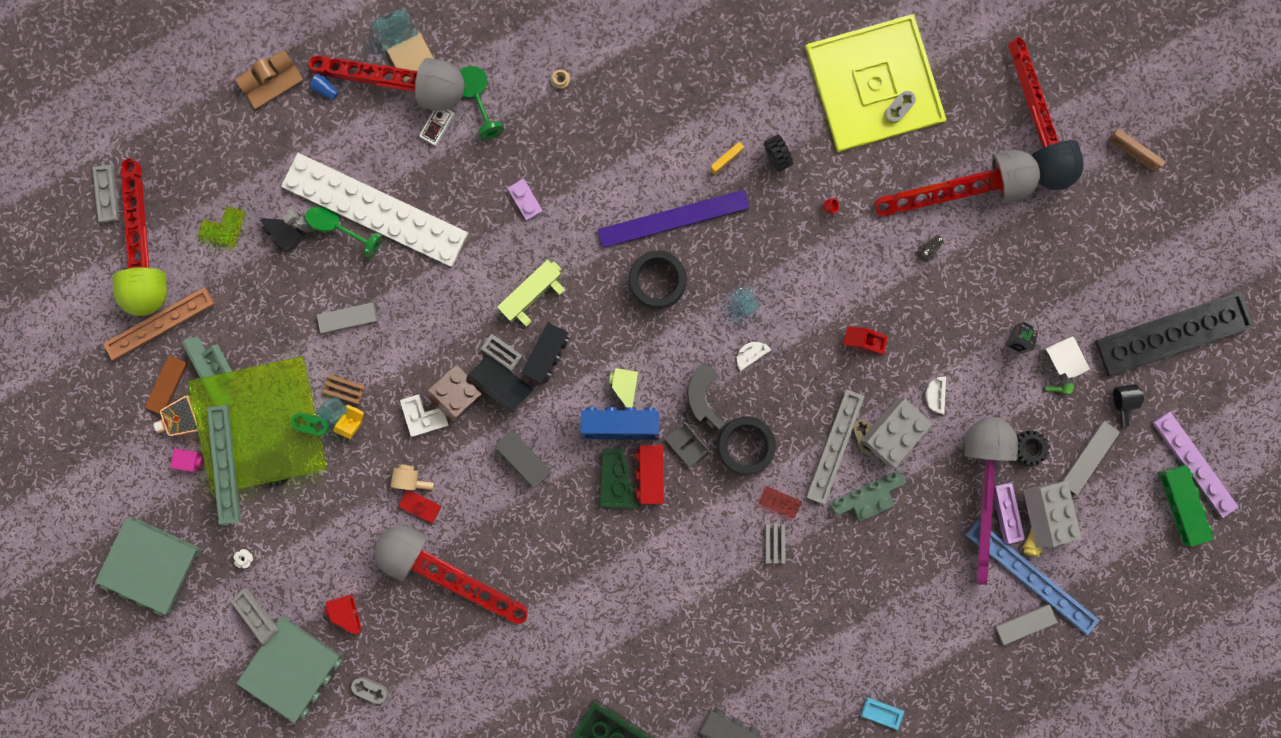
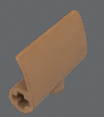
(269, 78)

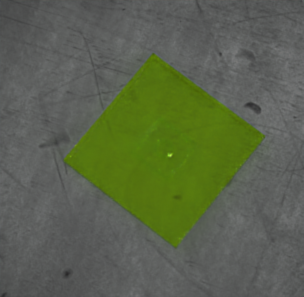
(260, 415)

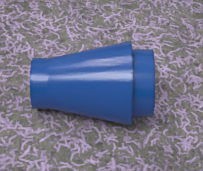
(322, 86)

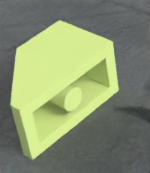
(624, 385)

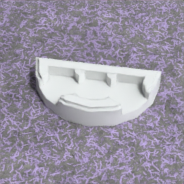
(750, 353)
(936, 395)

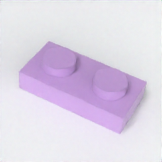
(525, 200)

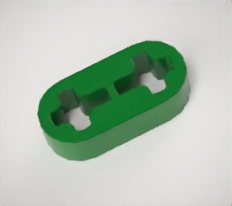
(308, 428)

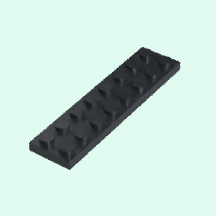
(1174, 333)

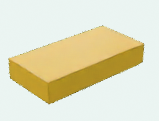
(727, 158)

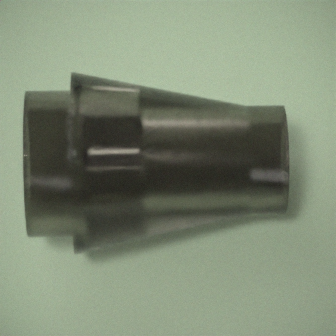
(928, 250)

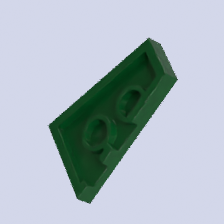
(615, 481)

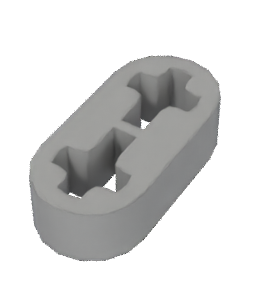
(902, 109)
(367, 694)

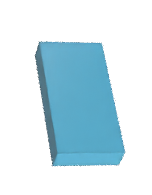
(882, 713)

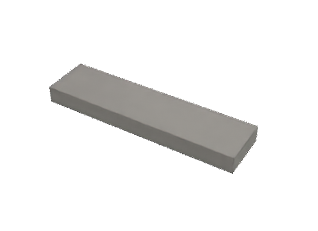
(1090, 456)

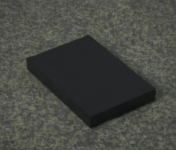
(499, 383)

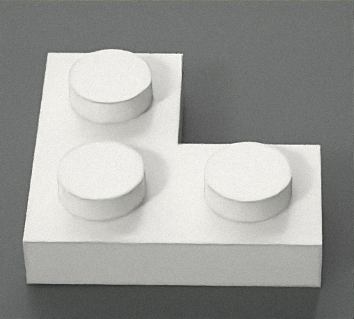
(419, 420)

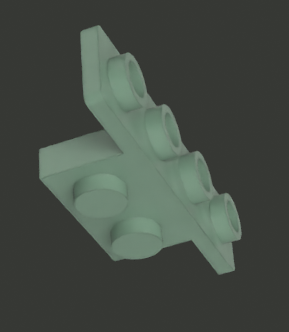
(208, 361)
(870, 498)

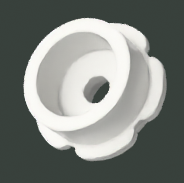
(248, 558)

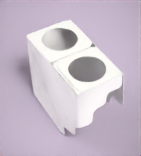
(1068, 358)

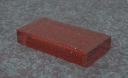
(780, 502)

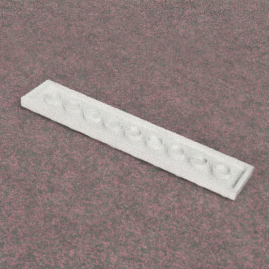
(374, 210)

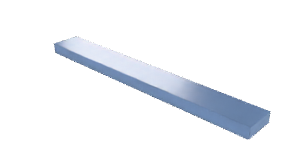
(1036, 581)

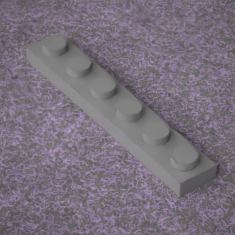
(835, 446)

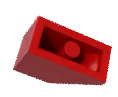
(865, 340)
(344, 613)

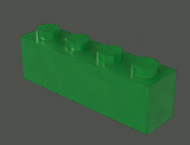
(1186, 505)

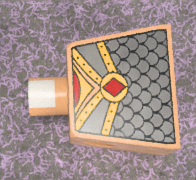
(178, 418)

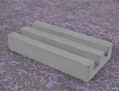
(514, 361)
(775, 543)

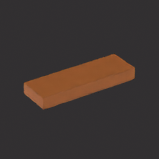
(166, 384)

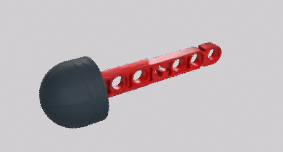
(1058, 162)

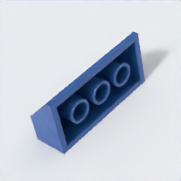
(620, 424)

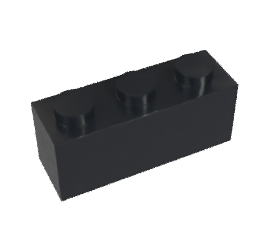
(546, 353)

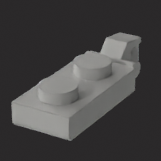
(297, 220)

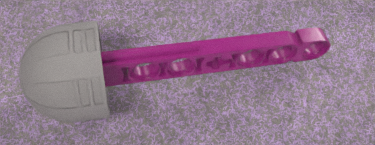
(992, 441)

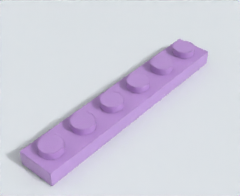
(1189, 455)

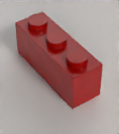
(650, 474)

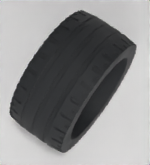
(657, 256)
(764, 430)

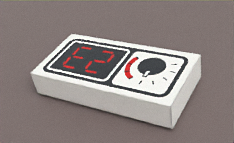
(436, 126)

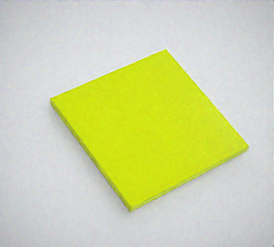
(864, 75)

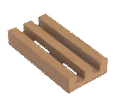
(328, 384)

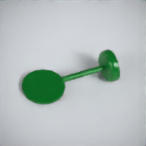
(474, 85)
(327, 220)

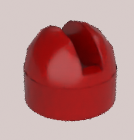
(831, 205)

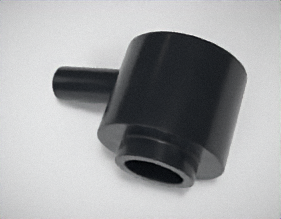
(1127, 398)

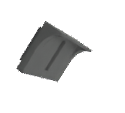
(694, 451)

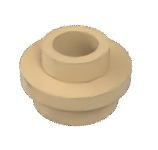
(560, 73)

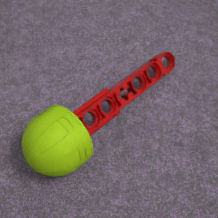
(138, 288)

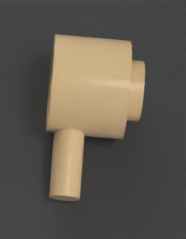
(406, 478)

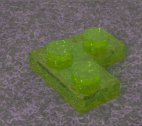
(226, 232)

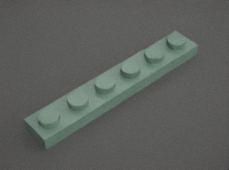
(224, 464)

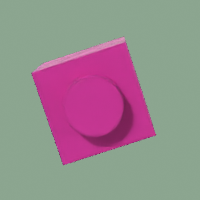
(187, 460)

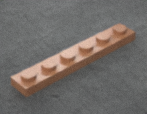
(159, 324)

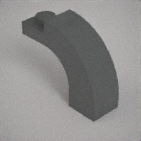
(696, 395)

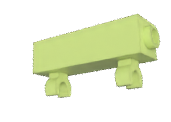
(530, 290)

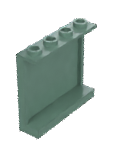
(147, 565)
(290, 670)

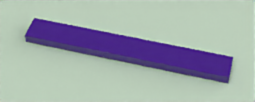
(673, 218)

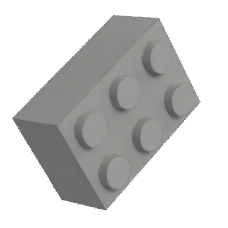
(896, 432)
(1052, 514)

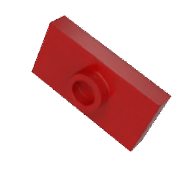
(420, 506)

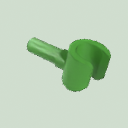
(1066, 389)

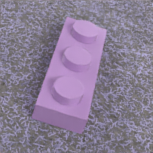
(1008, 513)

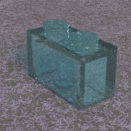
(394, 28)

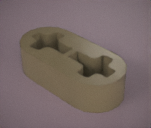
(858, 435)

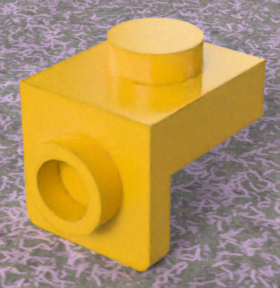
(349, 422)

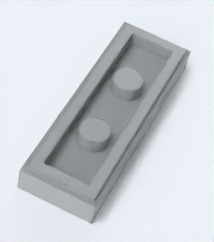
(105, 194)
(347, 318)
(254, 616)
(1025, 624)

